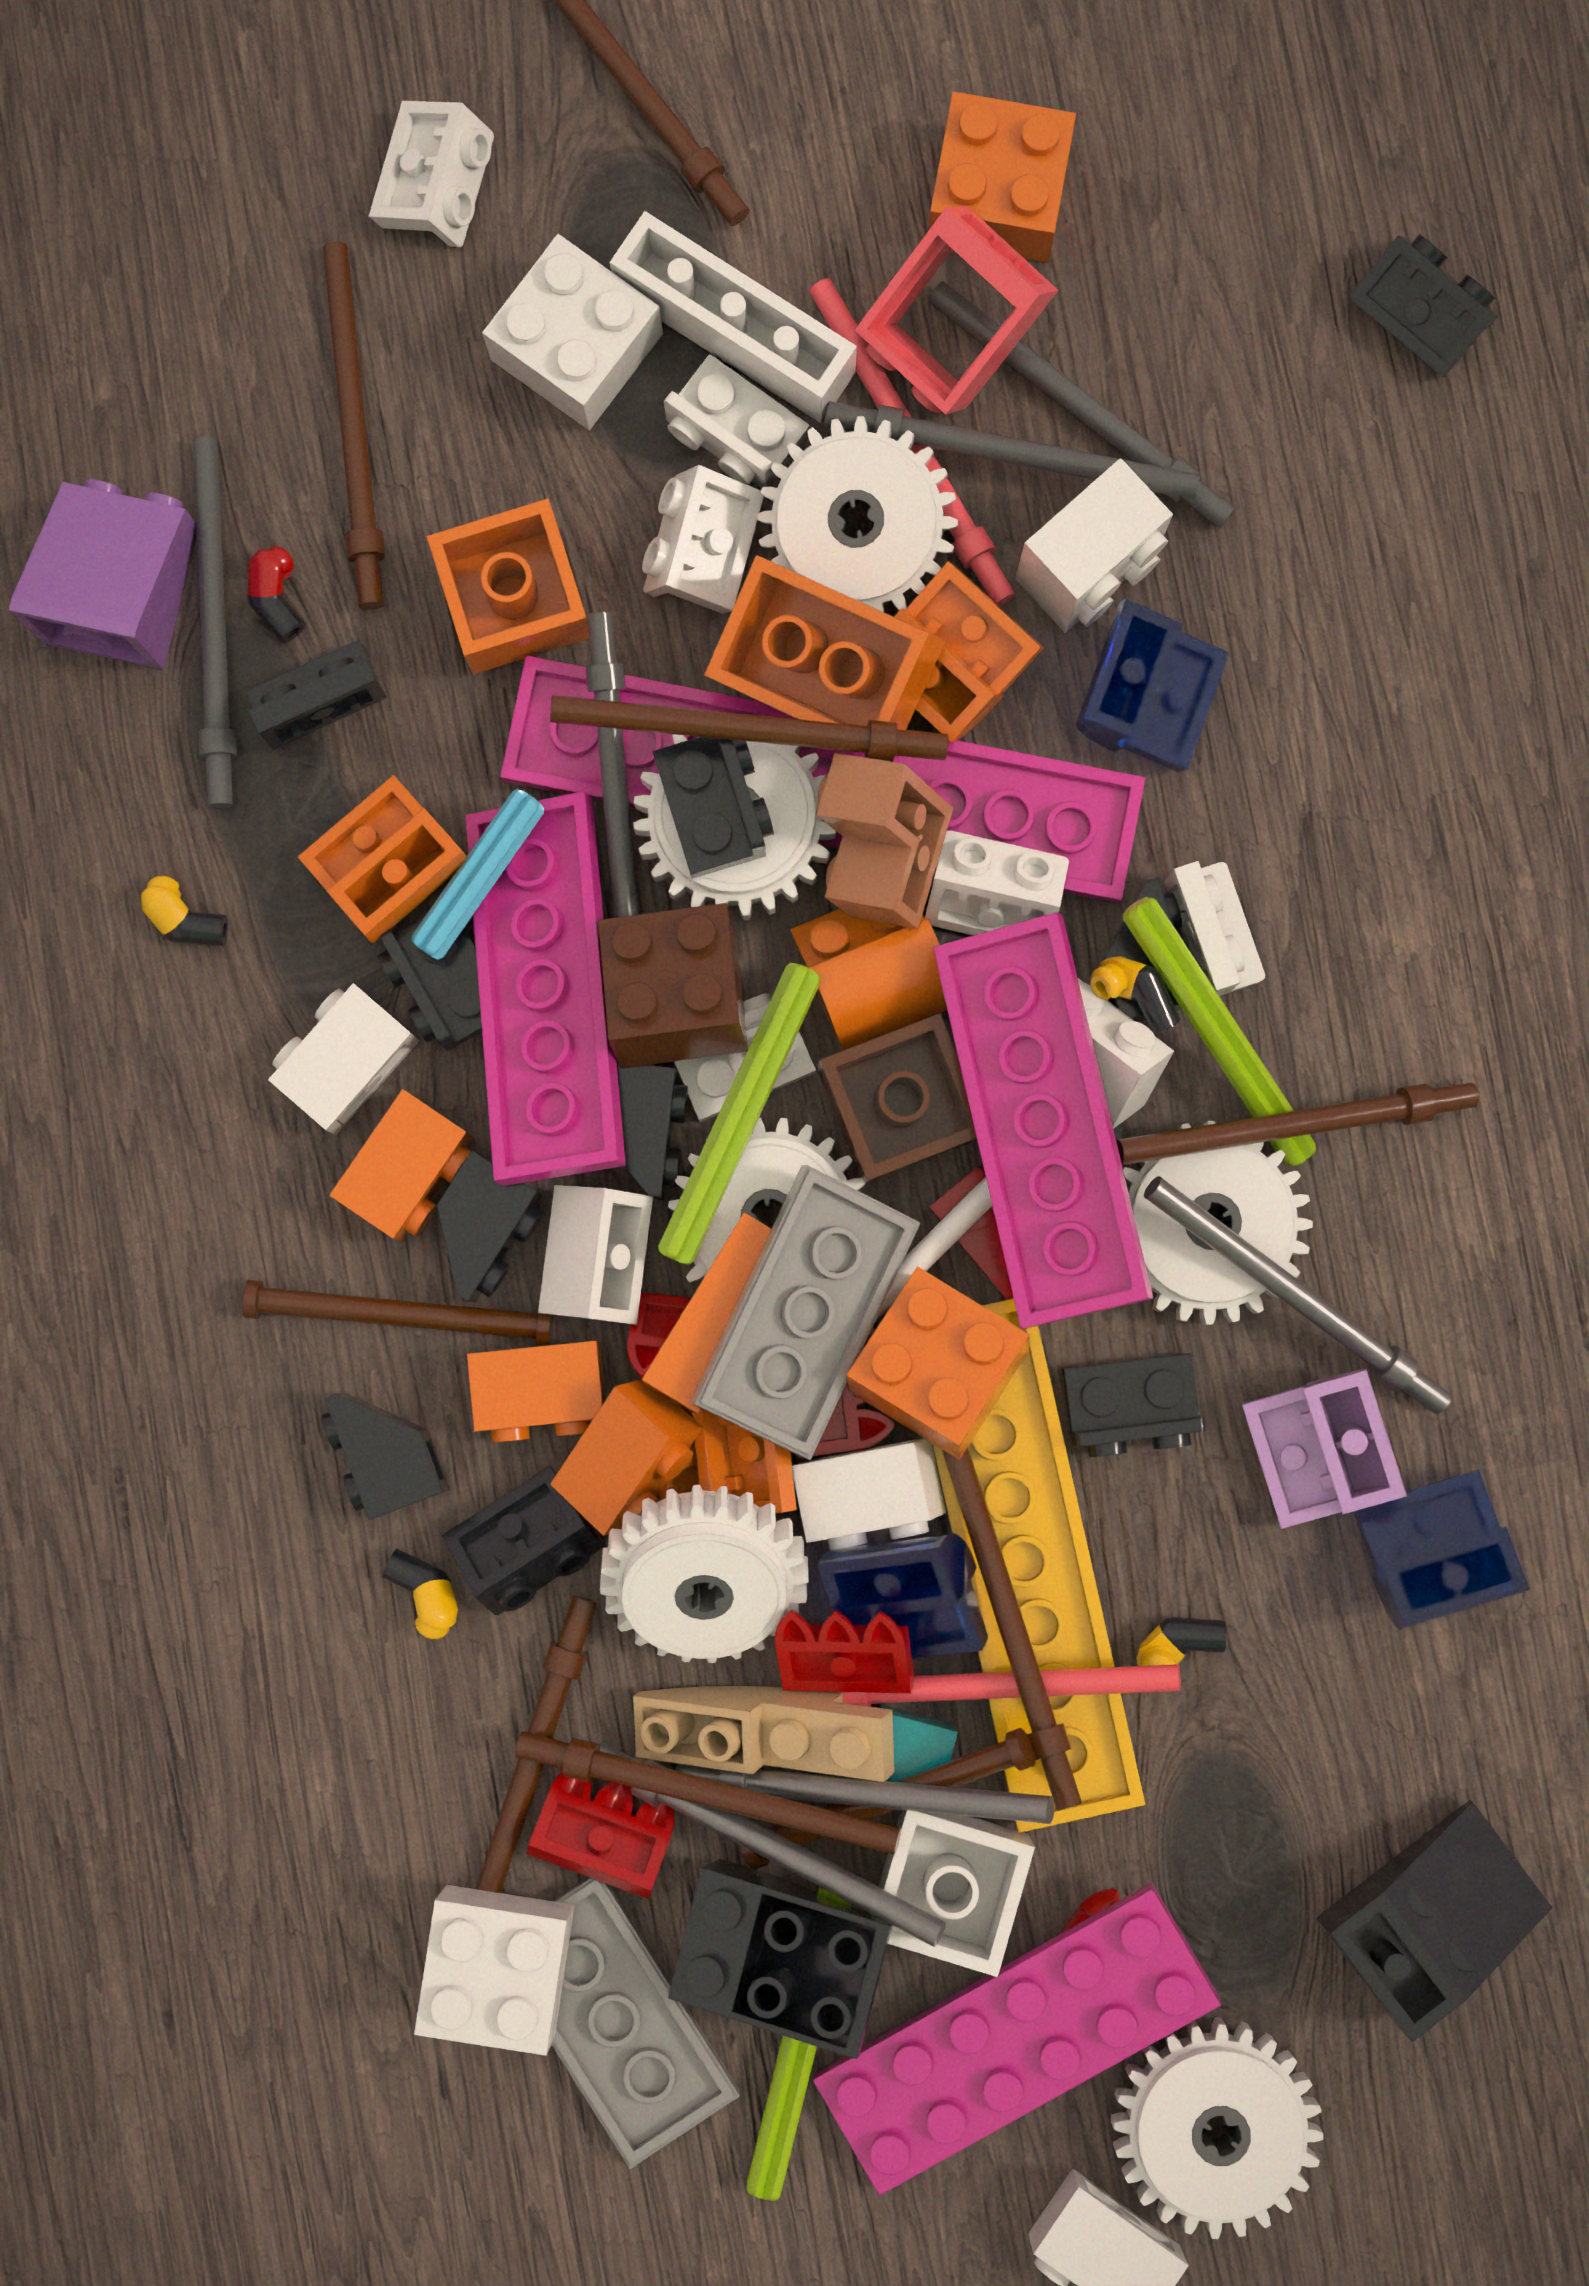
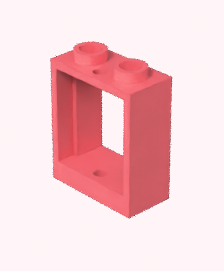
(998, 264)

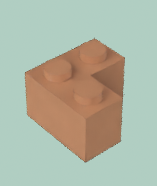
(889, 839)

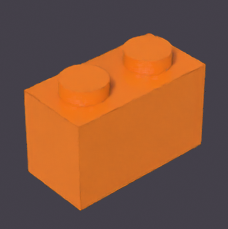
(403, 1167)
(536, 1388)
(626, 1455)

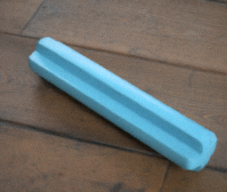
(477, 874)

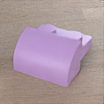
(1324, 1448)

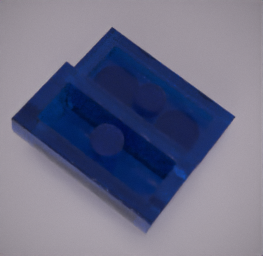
(1151, 688)
(1439, 1551)
(916, 1584)

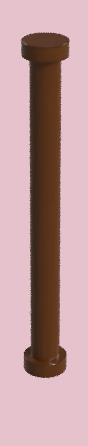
(396, 1312)
(1012, 1752)

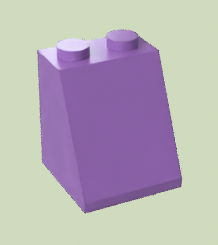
(107, 573)

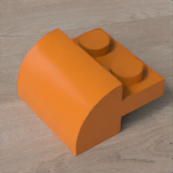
(980, 655)
(383, 859)
(871, 974)
(738, 1460)

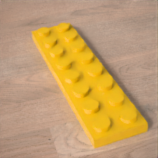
(1047, 1556)

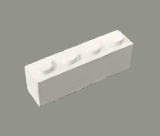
(736, 317)

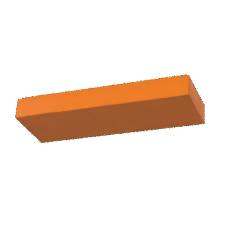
(697, 1332)

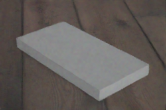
(805, 1312)
(624, 2040)

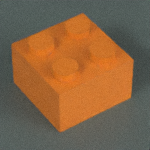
(1006, 168)
(509, 586)
(938, 1362)

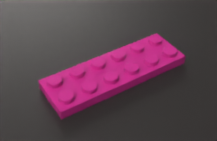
(544, 1002)
(1042, 1122)
(1016, 2039)

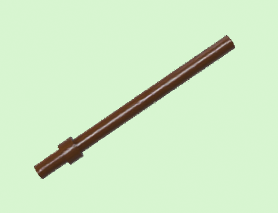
(699, 164)
(364, 540)
(876, 740)
(1409, 1105)
(563, 1663)
(1047, 1738)
(584, 1761)

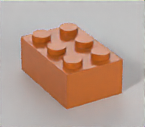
(821, 652)

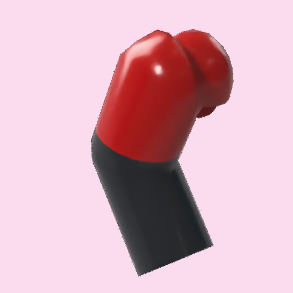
(265, 592)

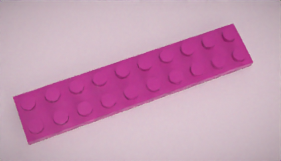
(993, 791)

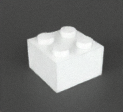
(573, 332)
(1093, 547)
(964, 1876)
(494, 1969)

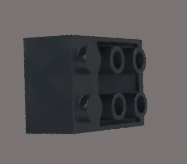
(1436, 1920)
(780, 1958)

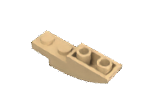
(764, 1726)

